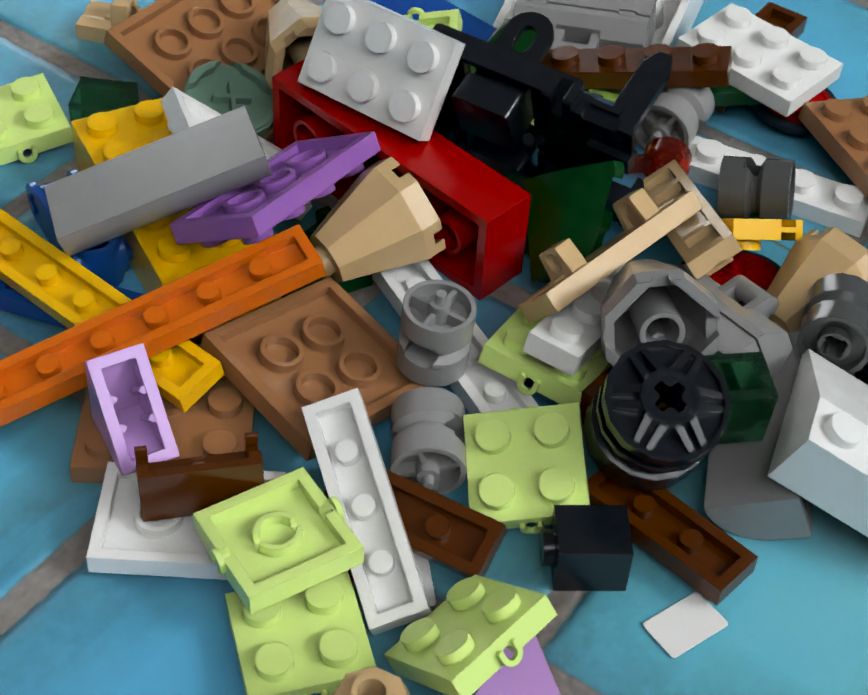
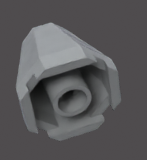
(655, 304)

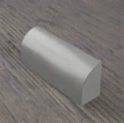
(156, 181)
(737, 483)

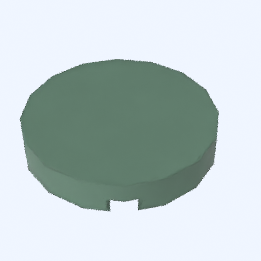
(232, 87)

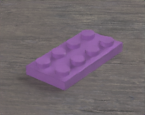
(299, 175)

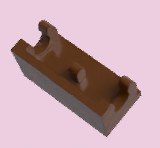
(195, 483)

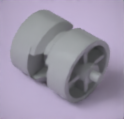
(677, 115)
(435, 332)
(429, 439)

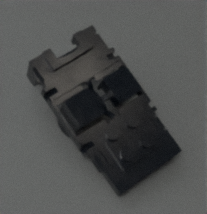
(494, 107)

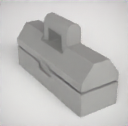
(596, 22)
(747, 326)

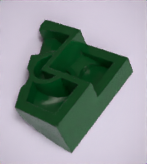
(569, 206)

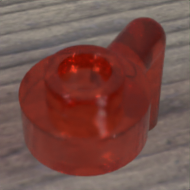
(661, 152)

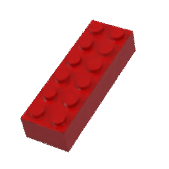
(477, 207)

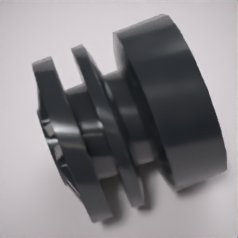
(637, 440)

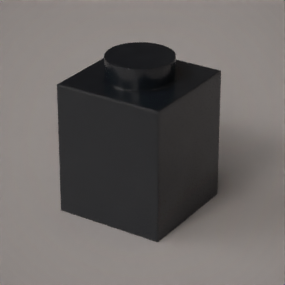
(588, 548)

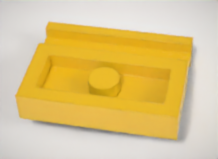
(751, 231)

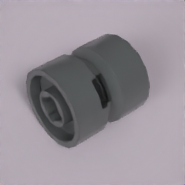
(755, 188)
(837, 321)

